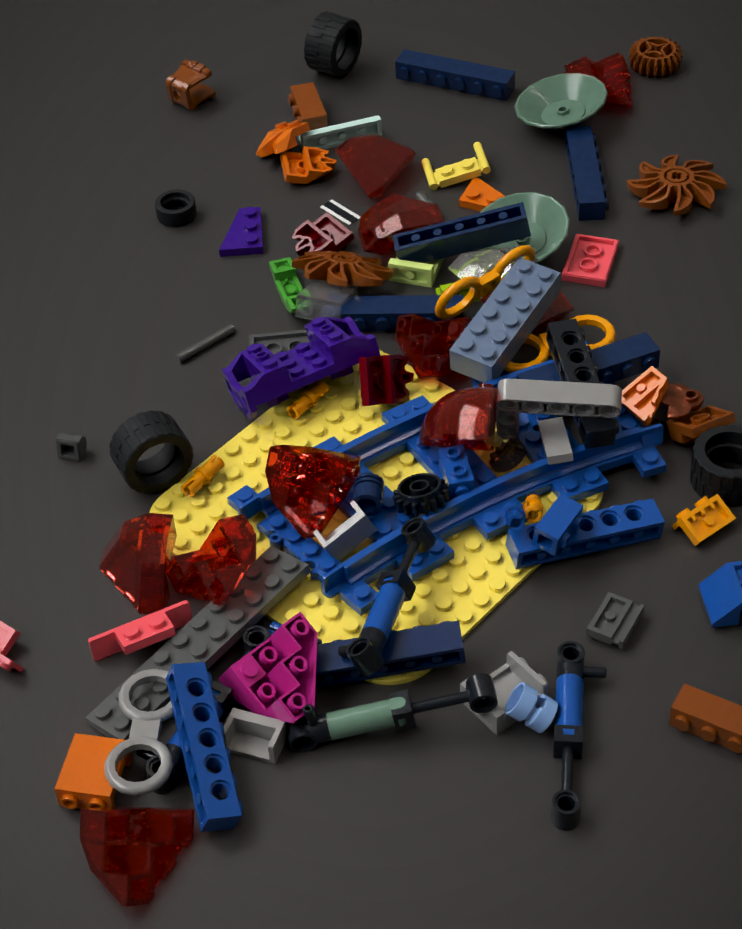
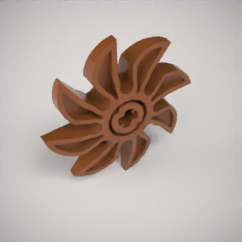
(676, 184)
(343, 268)

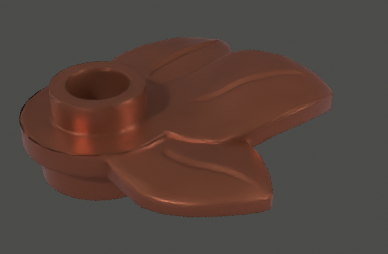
(681, 400)

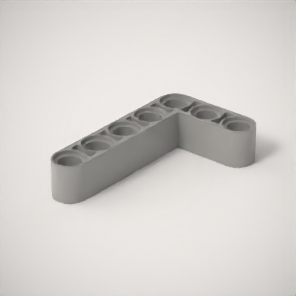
(552, 398)

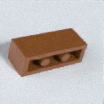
(307, 105)
(708, 717)

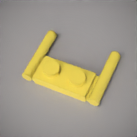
(458, 171)

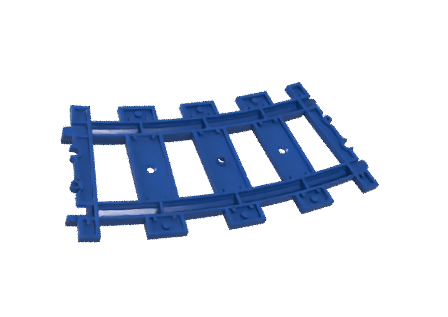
(480, 507)

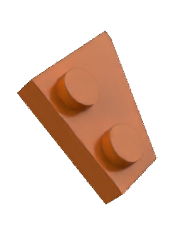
(478, 195)
(645, 394)

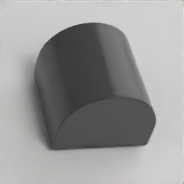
(71, 446)

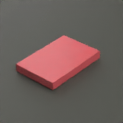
(590, 260)

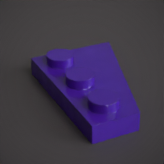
(244, 234)

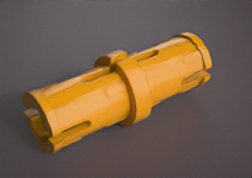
(307, 399)
(202, 476)
(533, 508)

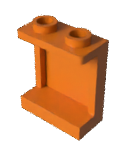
(83, 773)

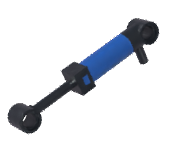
(394, 589)
(252, 638)
(569, 728)

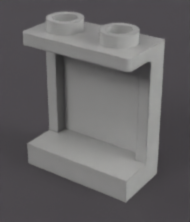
(505, 680)

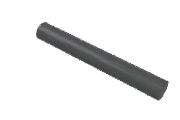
(205, 343)

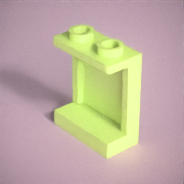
(414, 272)

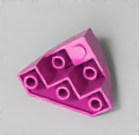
(278, 673)

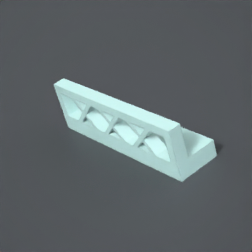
(337, 134)

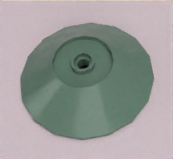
(561, 101)
(546, 221)

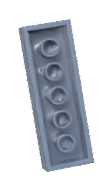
(505, 321)

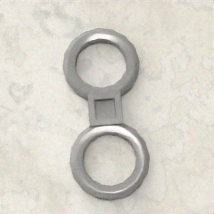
(143, 735)

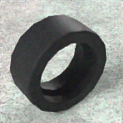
(175, 217)

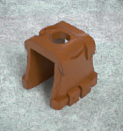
(188, 86)

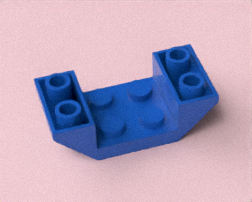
(723, 594)

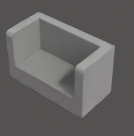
(348, 534)
(254, 735)

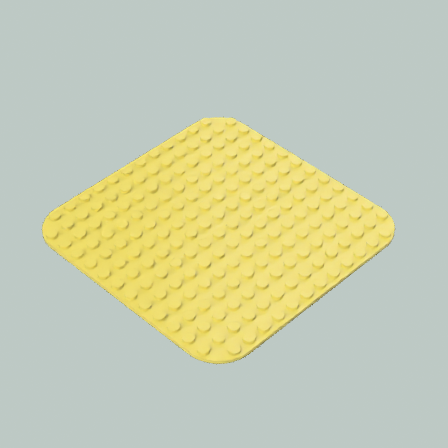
(457, 590)

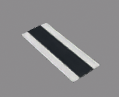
(340, 212)

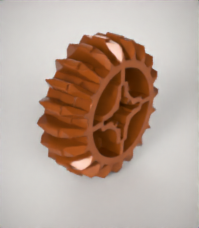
(655, 56)

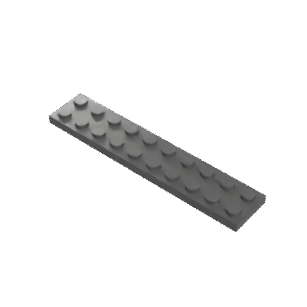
(206, 636)

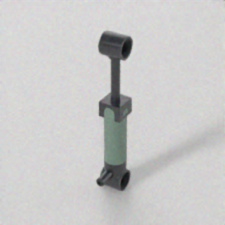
(394, 712)

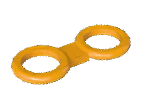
(479, 286)
(541, 344)

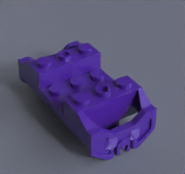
(331, 352)

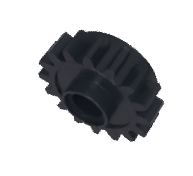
(421, 494)

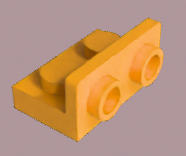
(705, 519)

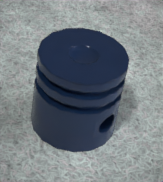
(369, 493)

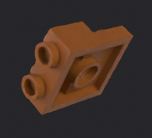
(689, 428)

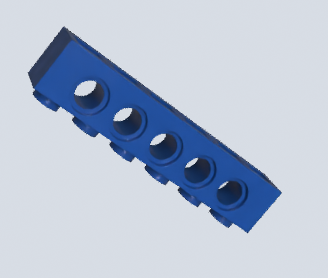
(599, 531)
(211, 812)

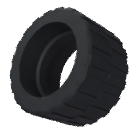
(333, 44)
(141, 434)
(708, 479)

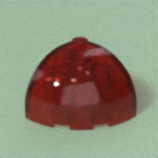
(463, 419)

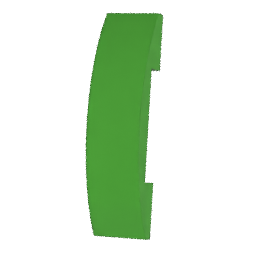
(286, 282)

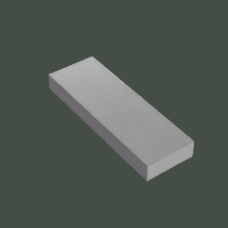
(555, 441)

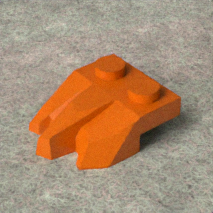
(281, 138)
(306, 166)

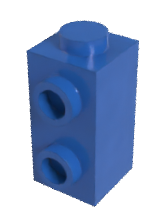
(455, 470)
(558, 524)

